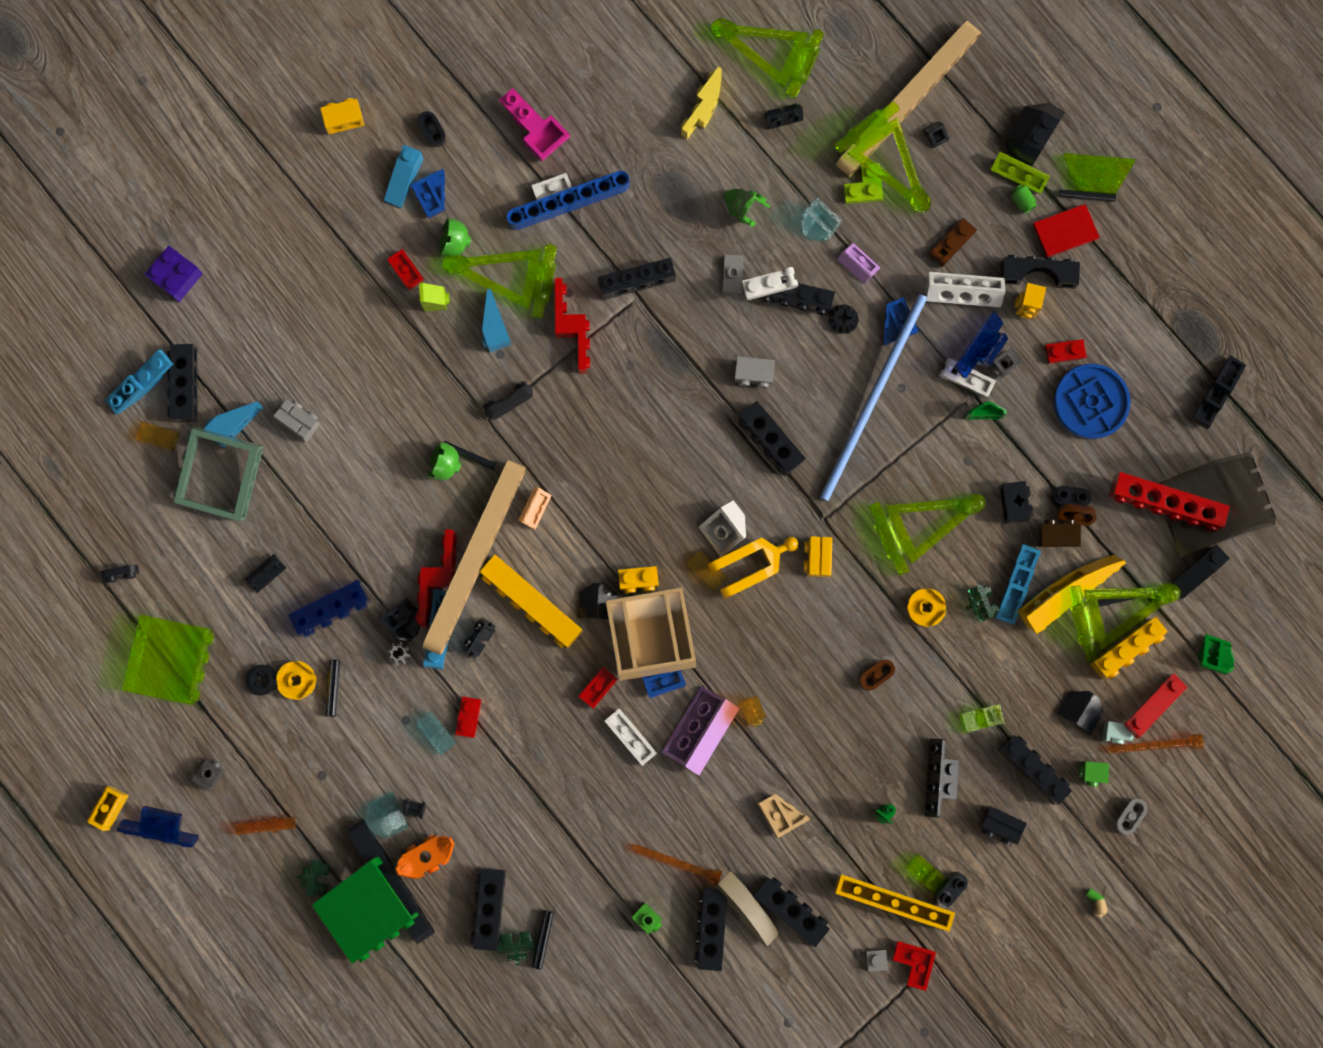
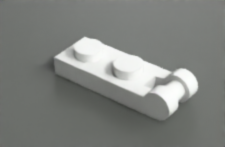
(769, 284)
(974, 382)

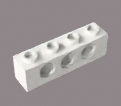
(965, 289)

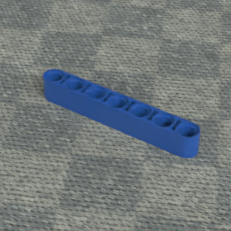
(562, 207)

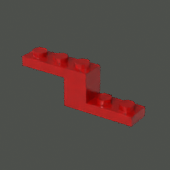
(571, 326)
(436, 578)

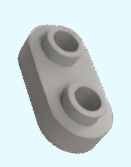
(1132, 818)

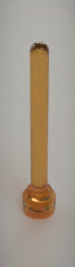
(1195, 741)
(712, 875)

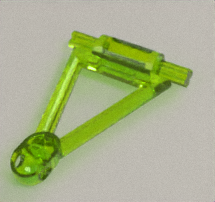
(800, 59)
(870, 132)
(537, 281)
(896, 538)
(1088, 617)

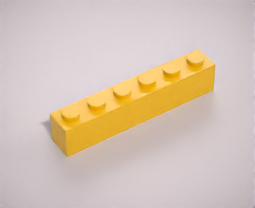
(531, 601)
(894, 902)

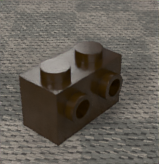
(1059, 534)

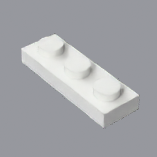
(630, 737)

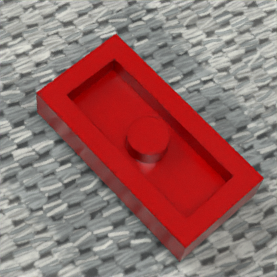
(405, 269)
(1065, 351)
(598, 687)
(468, 717)

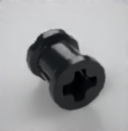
(414, 808)

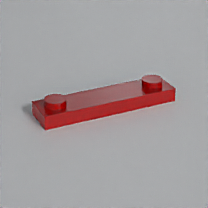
(1155, 706)

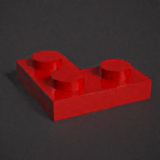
(919, 959)

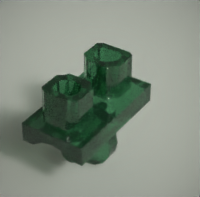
(980, 604)
(314, 887)
(507, 946)

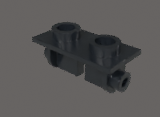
(791, 114)
(265, 573)
(473, 644)

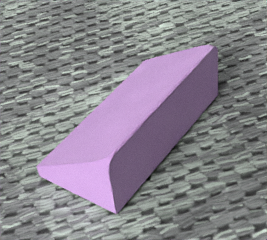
(858, 263)

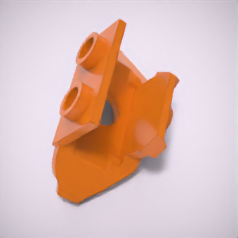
(412, 867)

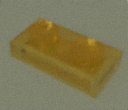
(157, 436)

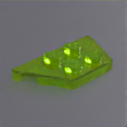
(1097, 173)

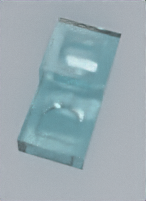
(435, 732)

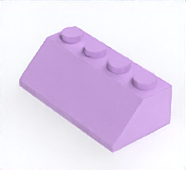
(700, 730)

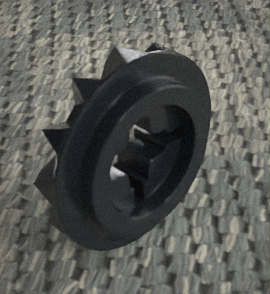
(836, 323)
(252, 678)

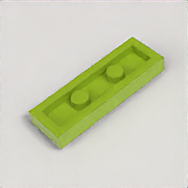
(1020, 172)

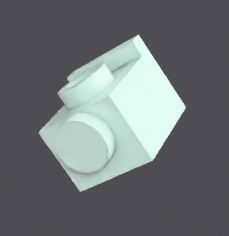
(1116, 732)

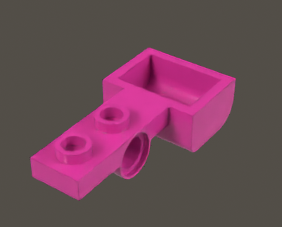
(543, 135)

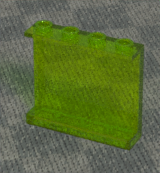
(168, 660)

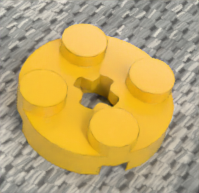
(937, 607)
(299, 691)

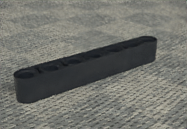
(370, 848)

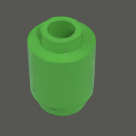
(1023, 199)

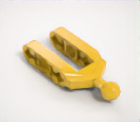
(771, 554)

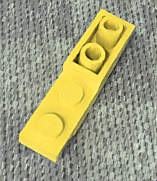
(706, 103)

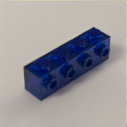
(329, 608)

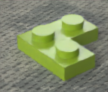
(868, 191)

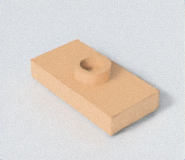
(534, 508)

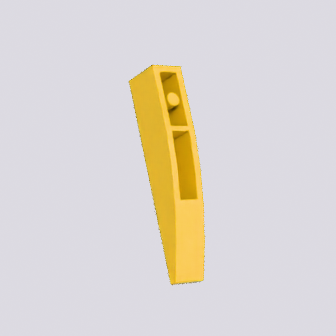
(1057, 599)

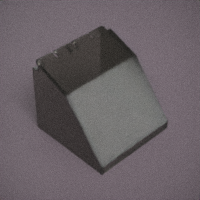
(1229, 483)

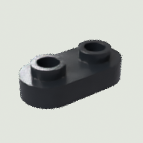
(431, 130)
(1072, 496)
(127, 572)
(950, 889)

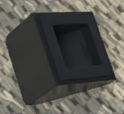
(936, 134)

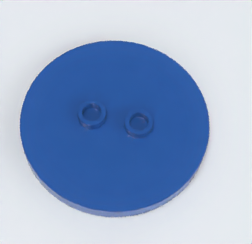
(1092, 401)

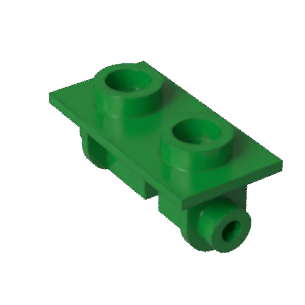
(885, 813)

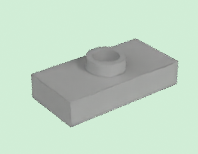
(733, 274)

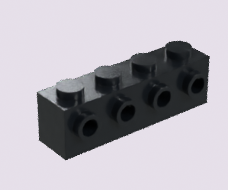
(803, 298)
(1031, 766)

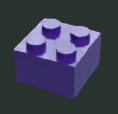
(173, 273)

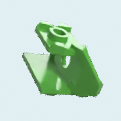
(734, 198)

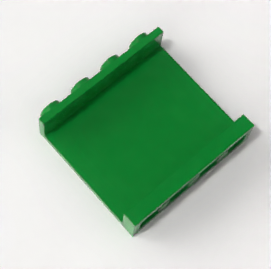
(363, 912)

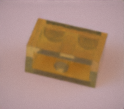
(752, 711)

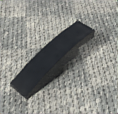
(1218, 392)

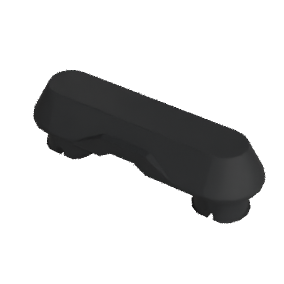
(520, 395)

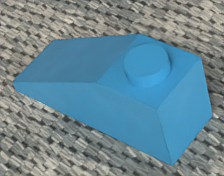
(403, 175)
(493, 327)
(233, 421)

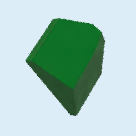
(986, 411)
(1216, 655)

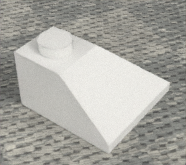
(725, 528)

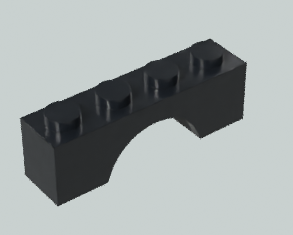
(1063, 273)

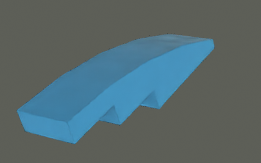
(1018, 583)

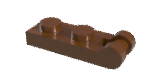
(953, 242)

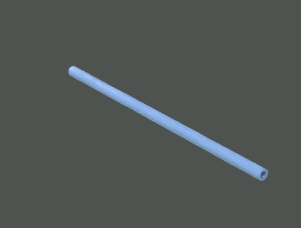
(873, 397)

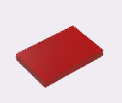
(1066, 231)

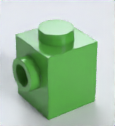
(1093, 773)
(647, 918)

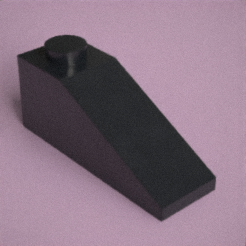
(1200, 570)

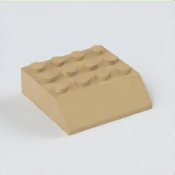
(651, 634)

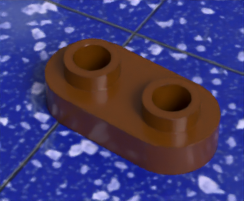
(1076, 513)
(877, 675)

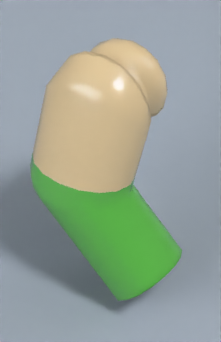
(1099, 900)

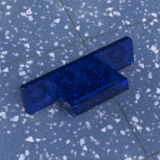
(983, 347)
(160, 826)

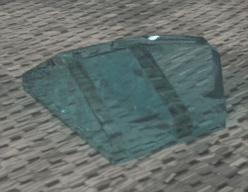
(819, 221)
(386, 816)

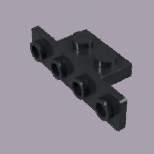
(941, 778)

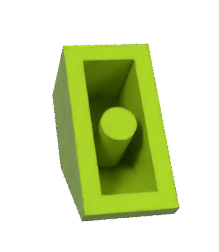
(433, 297)

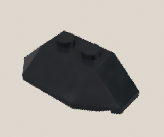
(1033, 131)

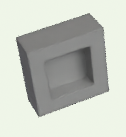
(876, 960)

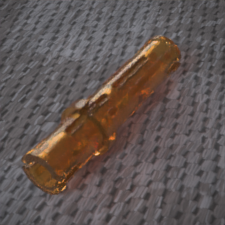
(266, 825)

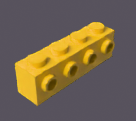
(1125, 650)

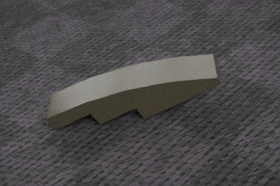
(748, 908)

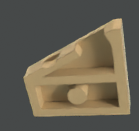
(781, 815)

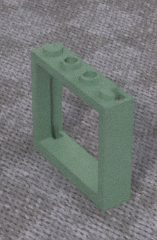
(248, 480)

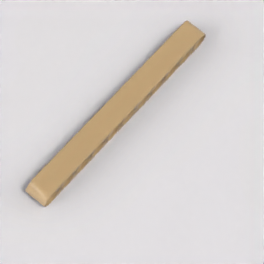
(921, 85)
(474, 558)

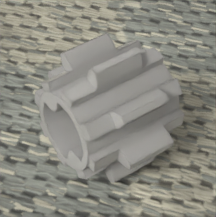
(396, 649)

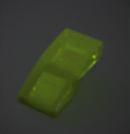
(982, 718)
(925, 873)

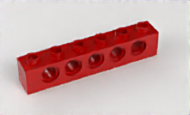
(1216, 511)

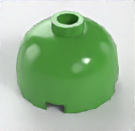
(454, 238)
(444, 462)

